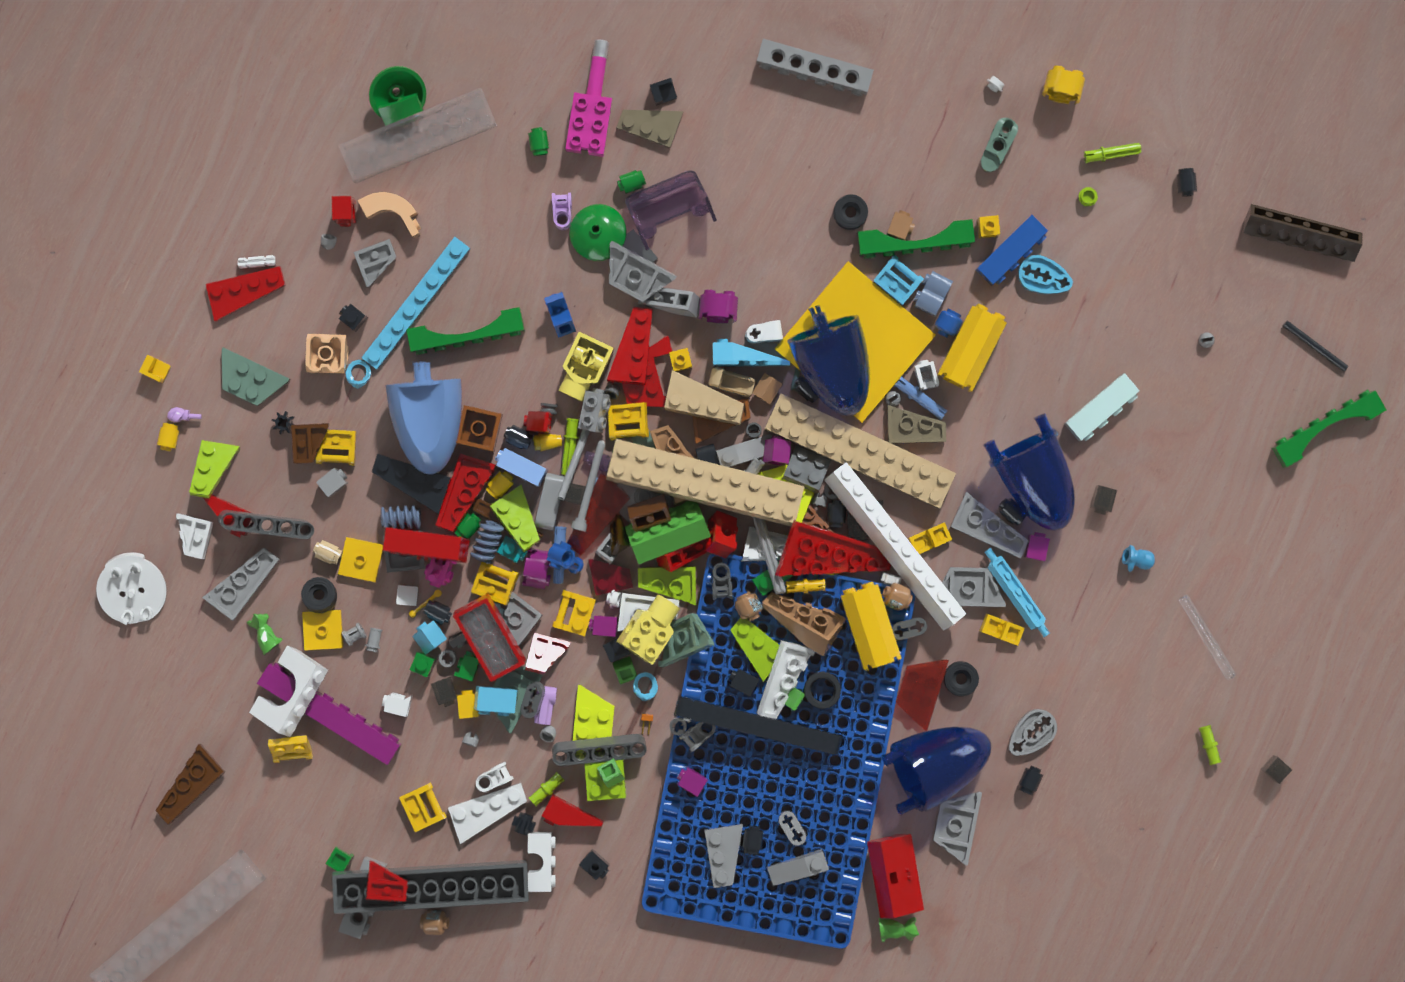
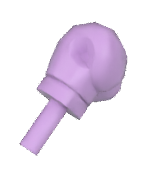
(178, 414)

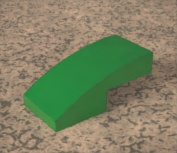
(400, 109)

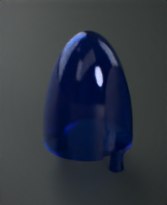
(834, 361)
(1037, 476)
(937, 764)

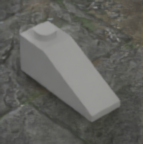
(674, 301)
(742, 452)
(798, 867)

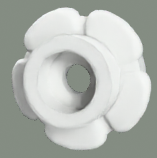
(995, 84)
(614, 599)

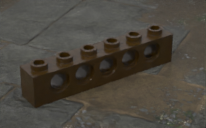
(1302, 233)

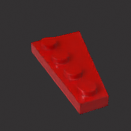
(633, 351)

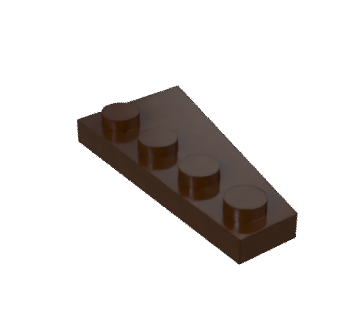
(196, 777)

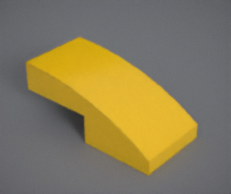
(930, 538)
(1002, 629)

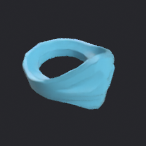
(358, 384)
(652, 692)

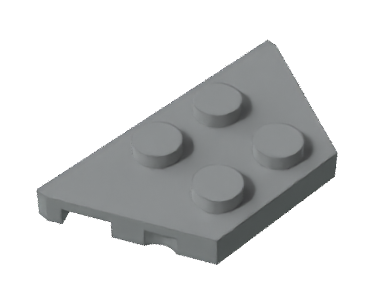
(636, 274)
(973, 587)
(957, 825)

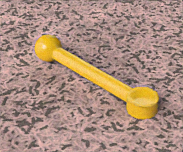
(437, 593)

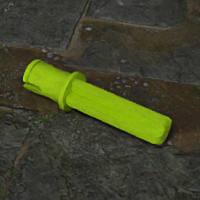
(1112, 152)
(570, 443)

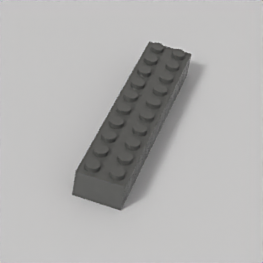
(437, 886)

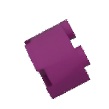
(536, 569)

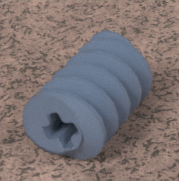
(401, 518)
(488, 541)

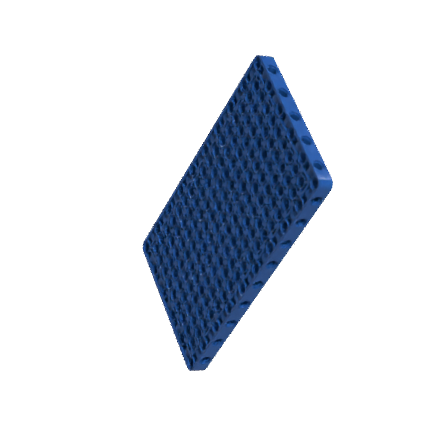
(863, 802)

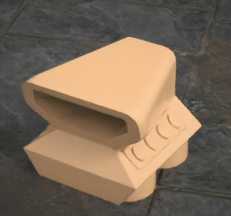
(326, 353)

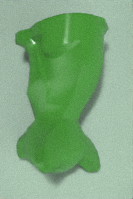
(265, 634)
(893, 929)

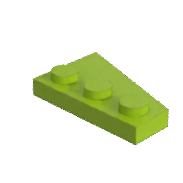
(210, 466)
(516, 518)
(757, 646)

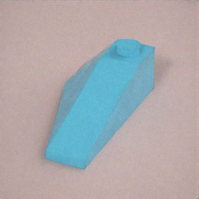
(735, 355)

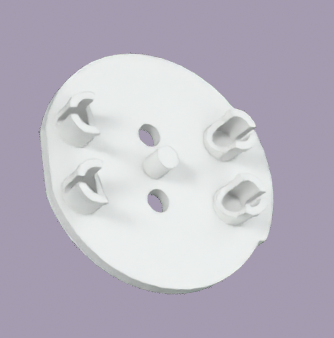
(127, 574)

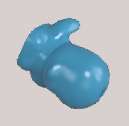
(1141, 558)

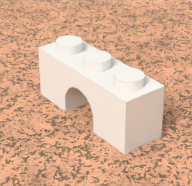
(542, 879)

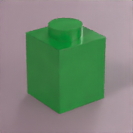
(422, 664)

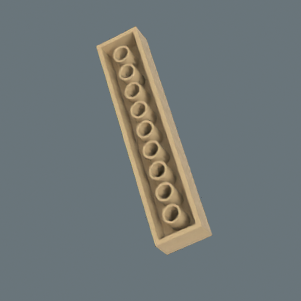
(860, 450)
(704, 482)

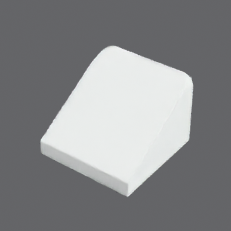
(407, 595)

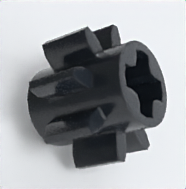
(278, 421)
(523, 823)

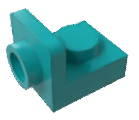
(511, 550)

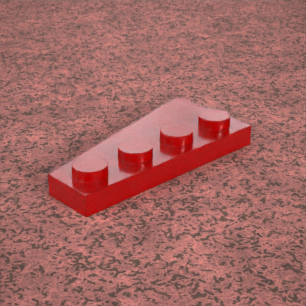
(236, 292)
(465, 486)

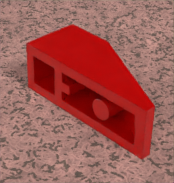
(538, 421)
(219, 505)
(682, 556)
(564, 813)

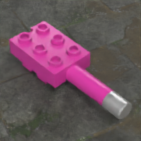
(591, 111)

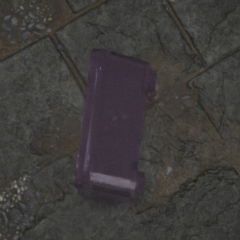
(667, 201)

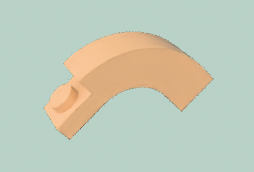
(388, 202)

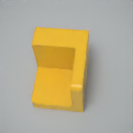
(154, 368)

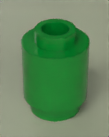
(538, 141)
(631, 181)
(468, 526)

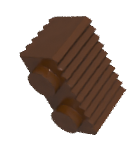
(649, 513)

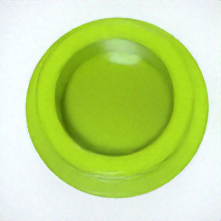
(1087, 196)

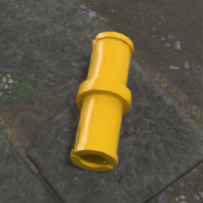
(805, 586)

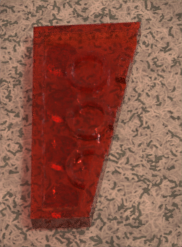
(603, 507)

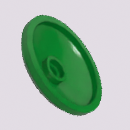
(395, 77)
(597, 245)

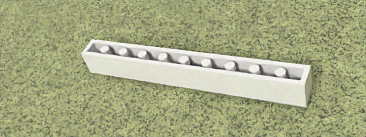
(895, 546)

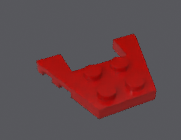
(650, 392)

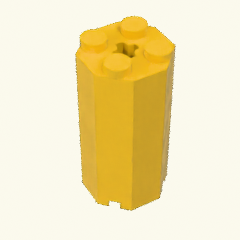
(972, 347)
(870, 625)

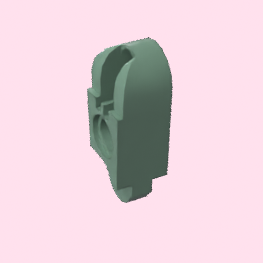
(991, 158)

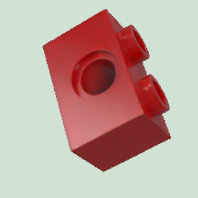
(344, 210)
(723, 534)

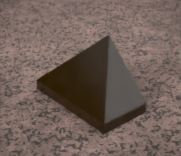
(618, 536)

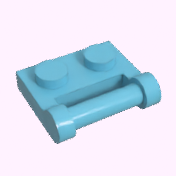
(894, 284)

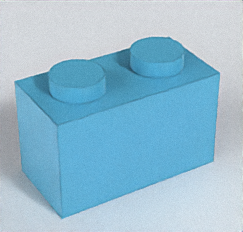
(495, 700)

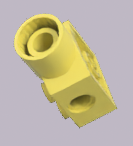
(584, 365)
(649, 629)

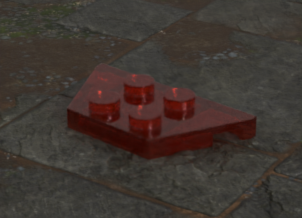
(921, 689)

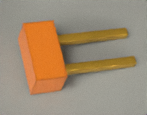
(647, 717)

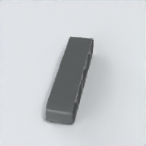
(258, 519)
(607, 754)

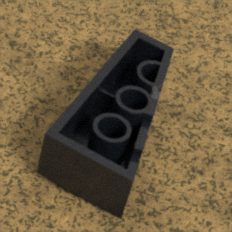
(423, 487)

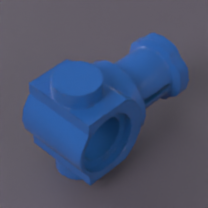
(563, 557)

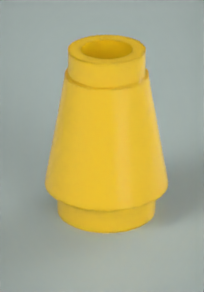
(546, 441)

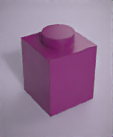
(777, 451)
(1037, 546)
(603, 625)
(691, 781)

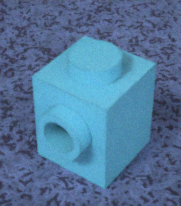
(429, 636)

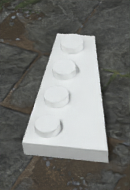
(783, 677)
(482, 811)

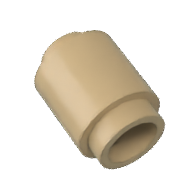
(327, 552)

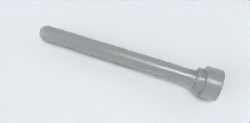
(580, 522)

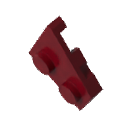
(609, 577)

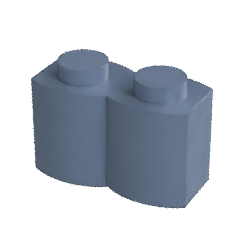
(933, 293)

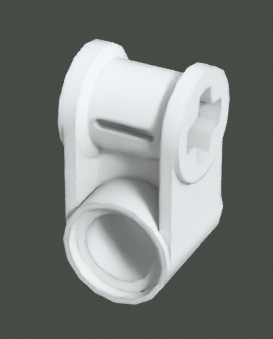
(768, 331)
(495, 777)

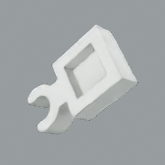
(890, 578)

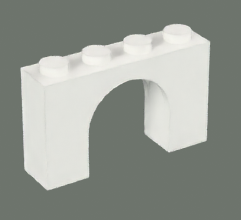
(308, 678)

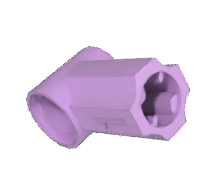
(545, 713)

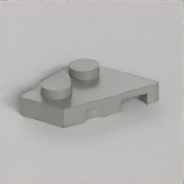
(374, 260)

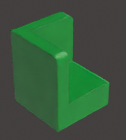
(339, 859)

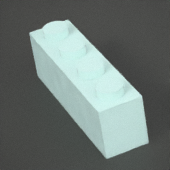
(1102, 407)

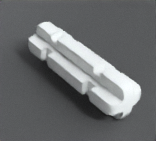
(259, 261)

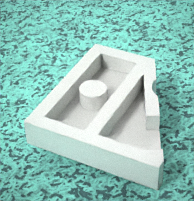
(195, 535)

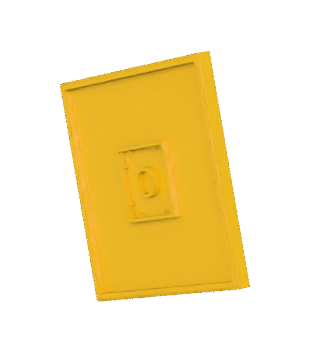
(890, 331)

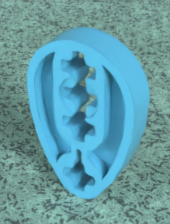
(1037, 285)

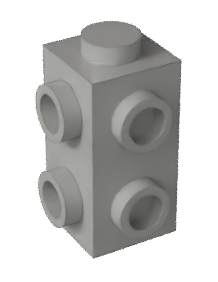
(594, 410)

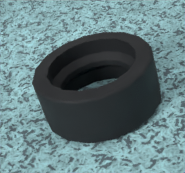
(825, 704)

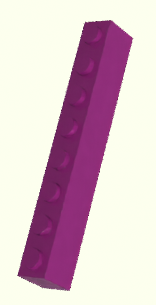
(333, 716)

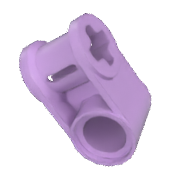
(562, 207)

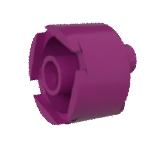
(718, 306)

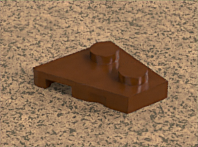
(307, 441)

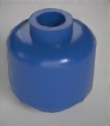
(948, 323)

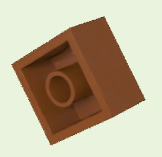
(479, 428)

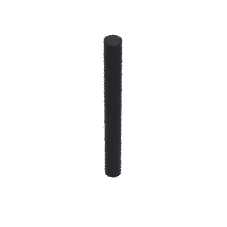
(1316, 346)

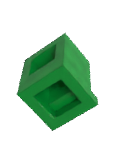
(467, 666)

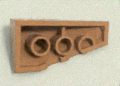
(666, 440)
(812, 626)

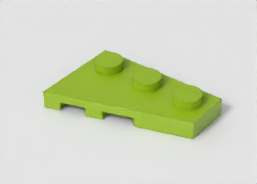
(676, 584)

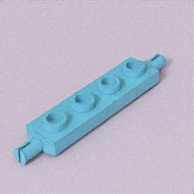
(1016, 592)

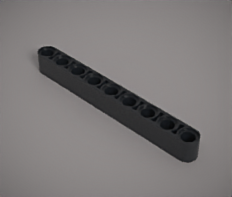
(758, 725)

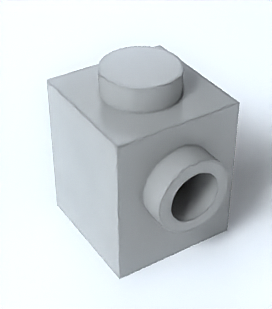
(332, 482)

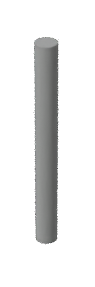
(573, 464)

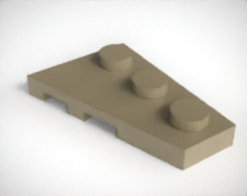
(651, 125)
(913, 428)

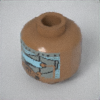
(897, 596)
(748, 606)
(434, 922)

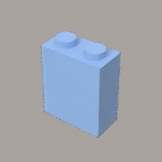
(521, 467)

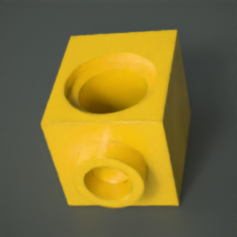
(988, 226)
(680, 360)
(466, 704)

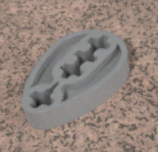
(1027, 722)

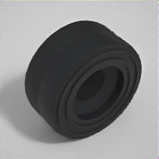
(850, 201)
(314, 585)
(961, 689)

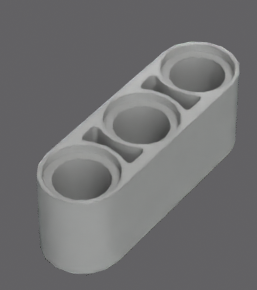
(549, 502)

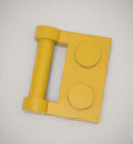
(628, 414)
(338, 440)
(498, 591)
(580, 615)
(290, 748)
(416, 809)

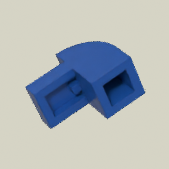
(560, 314)

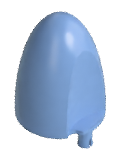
(426, 418)

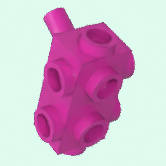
(439, 572)

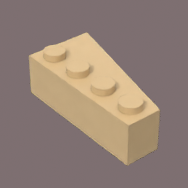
(698, 400)

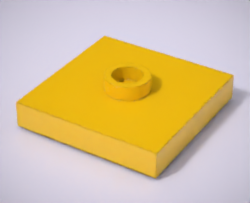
(360, 559)
(322, 630)

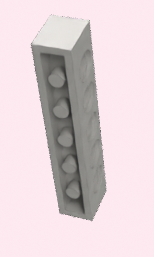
(770, 48)

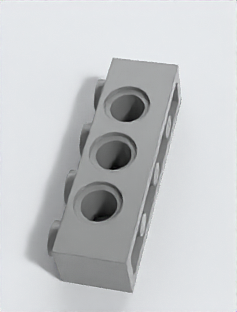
(349, 924)

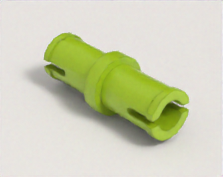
(1210, 744)
(546, 789)

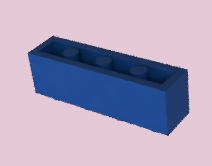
(1011, 250)

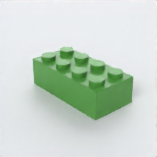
(683, 529)

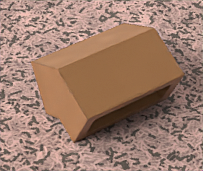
(767, 388)

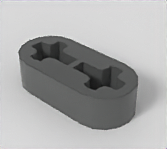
(907, 624)
(528, 699)

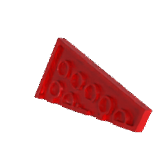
(825, 552)

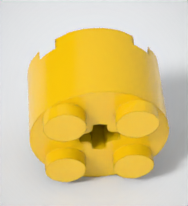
(1064, 85)

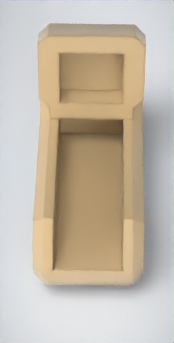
(731, 382)

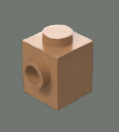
(900, 225)

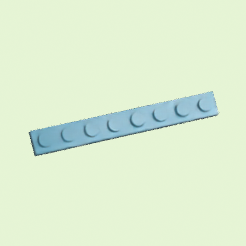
(415, 303)

